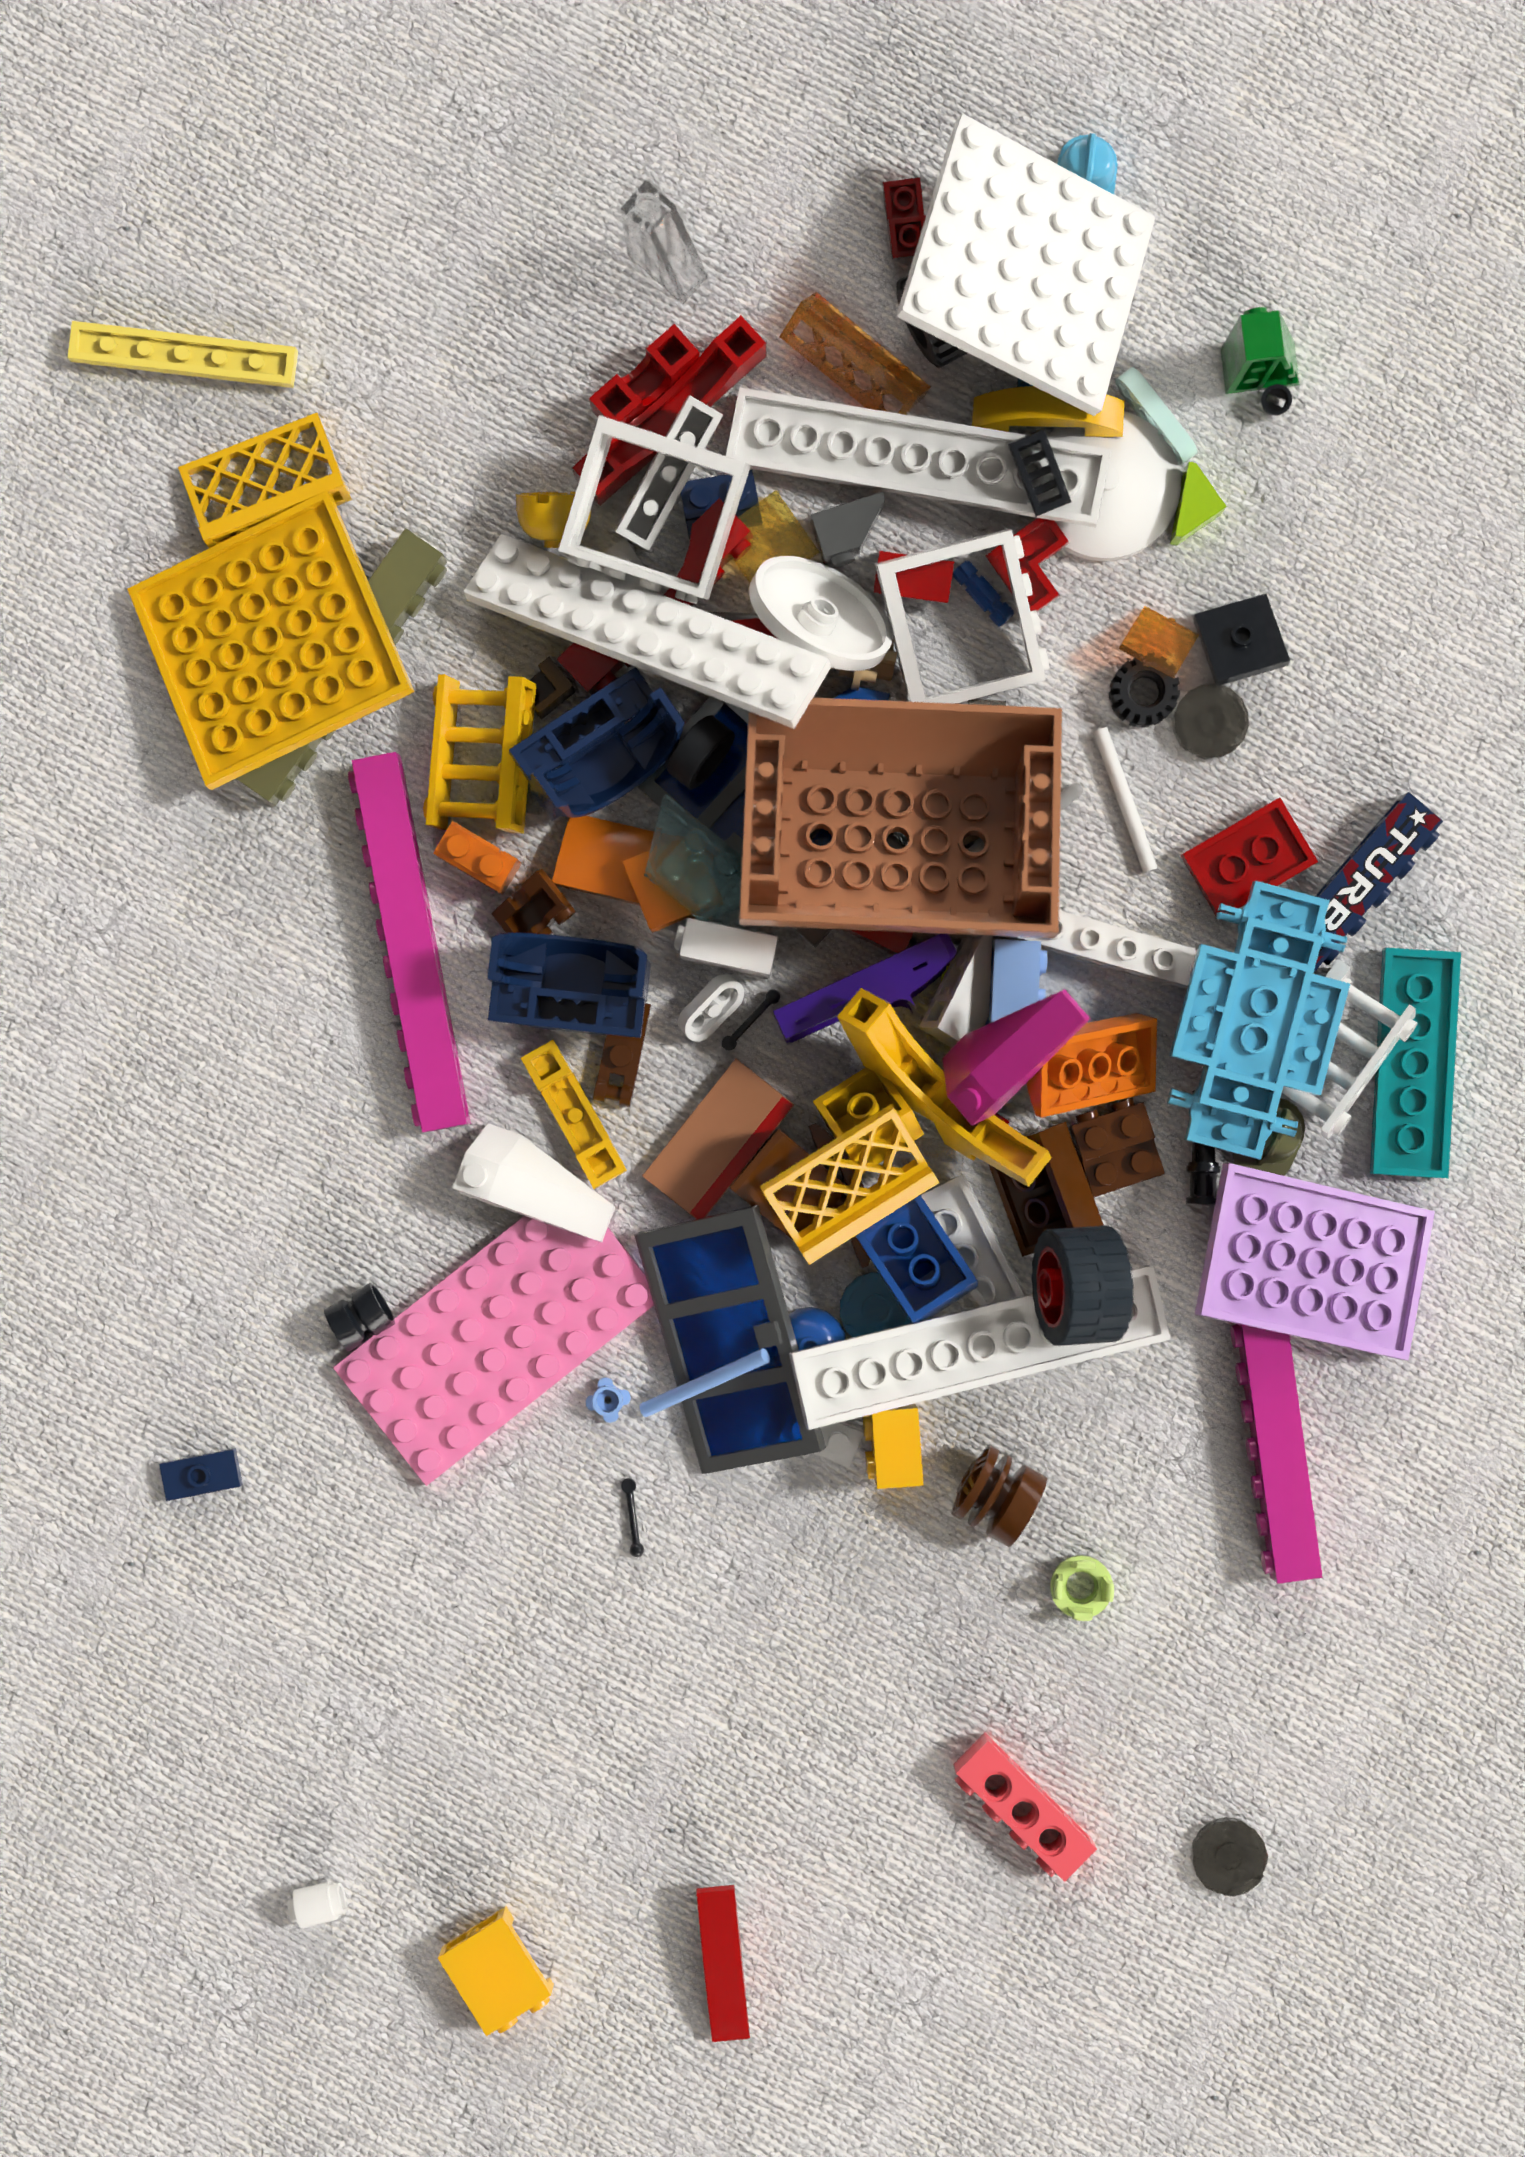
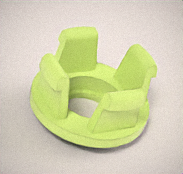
(1090, 1606)

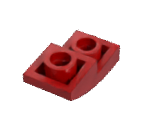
(904, 215)

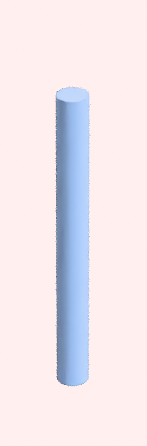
(704, 1382)

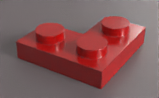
(1039, 542)

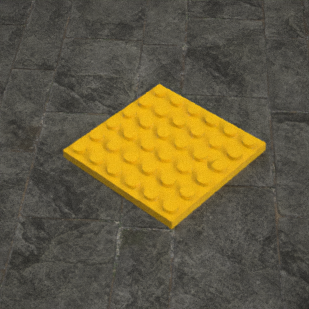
(269, 640)

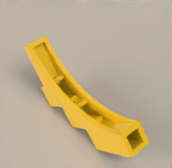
(893, 1053)

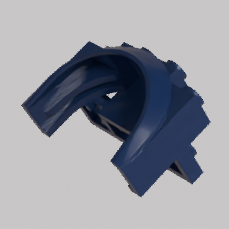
(595, 749)
(568, 983)

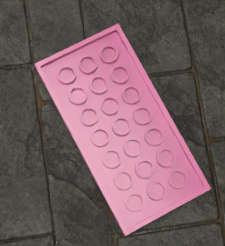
(493, 1339)

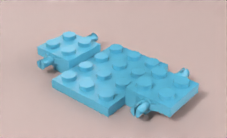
(1258, 1020)

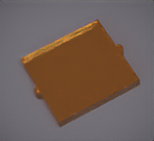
(1159, 642)

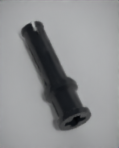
(1203, 1174)

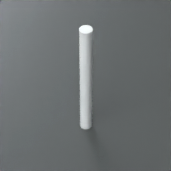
(1125, 800)

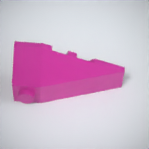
(1005, 1054)

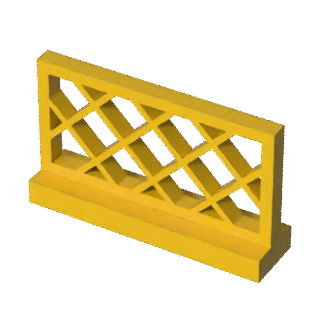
(246, 517)
(870, 1203)

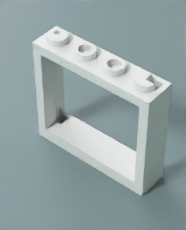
(587, 486)
(1020, 587)

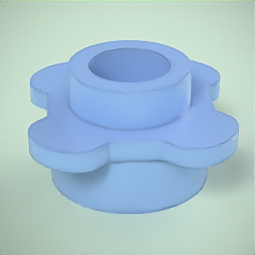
(597, 1402)

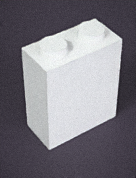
(726, 947)

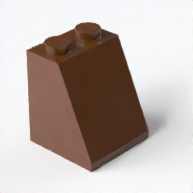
(772, 1160)

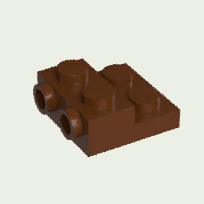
(1116, 1147)

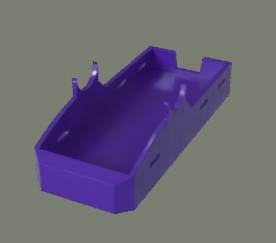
(892, 979)

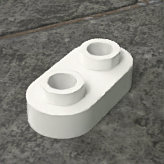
(711, 1007)

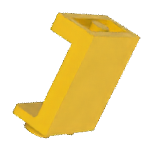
(495, 1973)

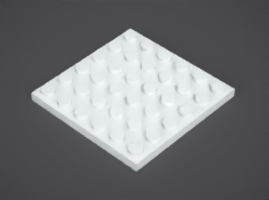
(1026, 266)

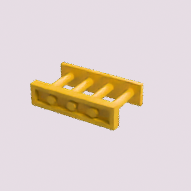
(519, 706)

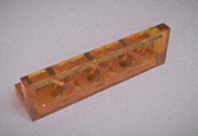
(855, 347)

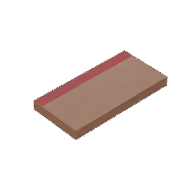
(718, 1140)

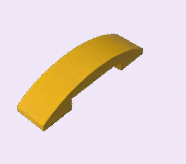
(1038, 408)
(574, 1114)

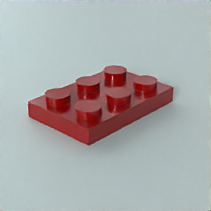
(1256, 848)

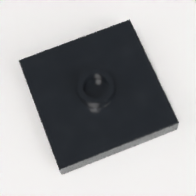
(1241, 639)

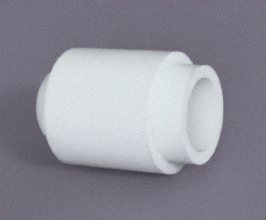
(317, 1904)

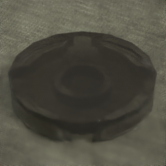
(1210, 721)
(1229, 1856)

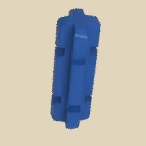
(983, 593)

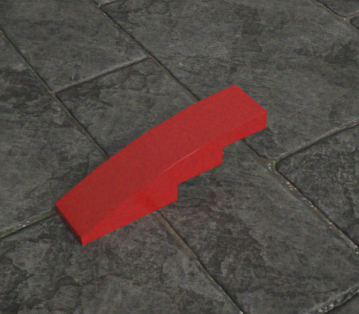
(723, 1963)

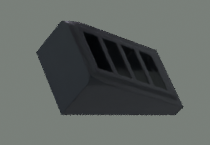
(1028, 441)

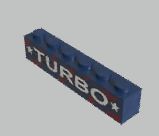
(1374, 865)

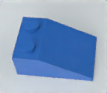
(917, 1260)

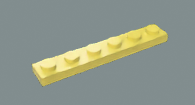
(182, 354)

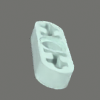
(1152, 409)

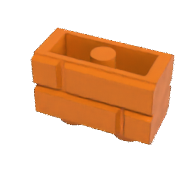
(477, 858)

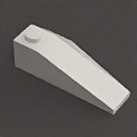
(522, 1178)

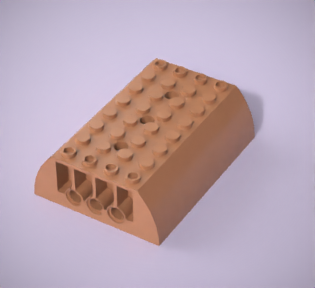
(913, 772)

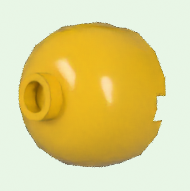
(545, 515)

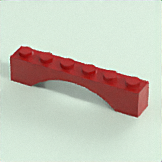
(707, 380)
(598, 670)

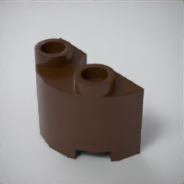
(534, 907)

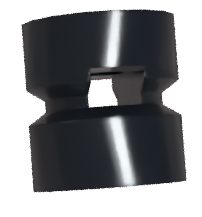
(357, 1318)

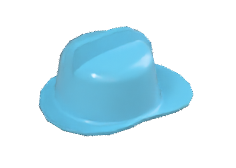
(1091, 159)

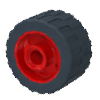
(1082, 1285)

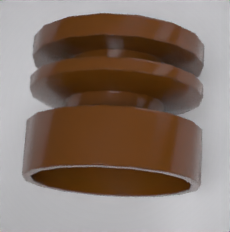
(1003, 1498)

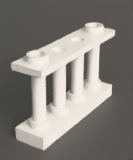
(1401, 1028)

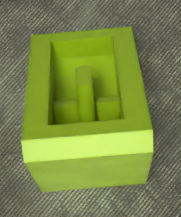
(1196, 506)

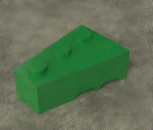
(1259, 353)

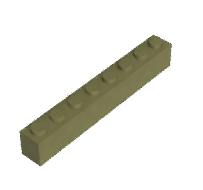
(399, 592)

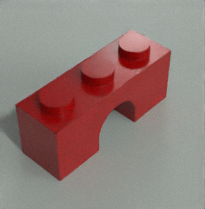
(658, 371)

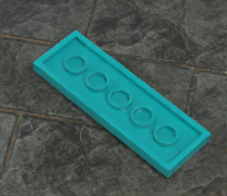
(1418, 1075)

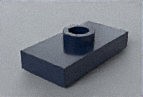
(200, 1474)

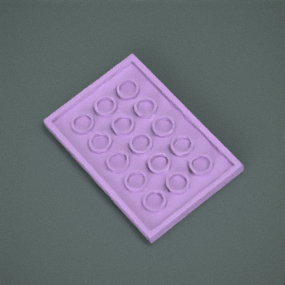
(1314, 1262)

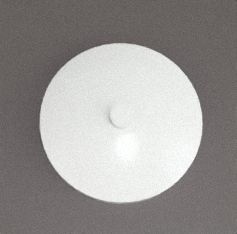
(1137, 494)
(821, 612)

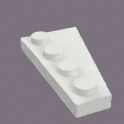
(975, 1240)

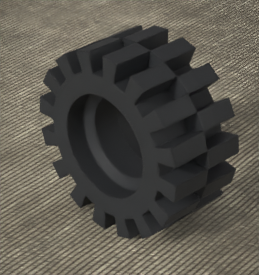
(1128, 708)

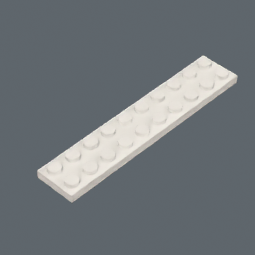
(908, 455)
(648, 631)
(952, 1356)

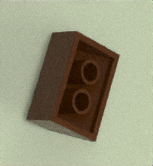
(1055, 1197)

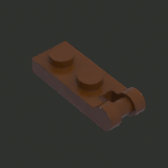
(621, 1057)

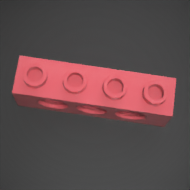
(1072, 1844)

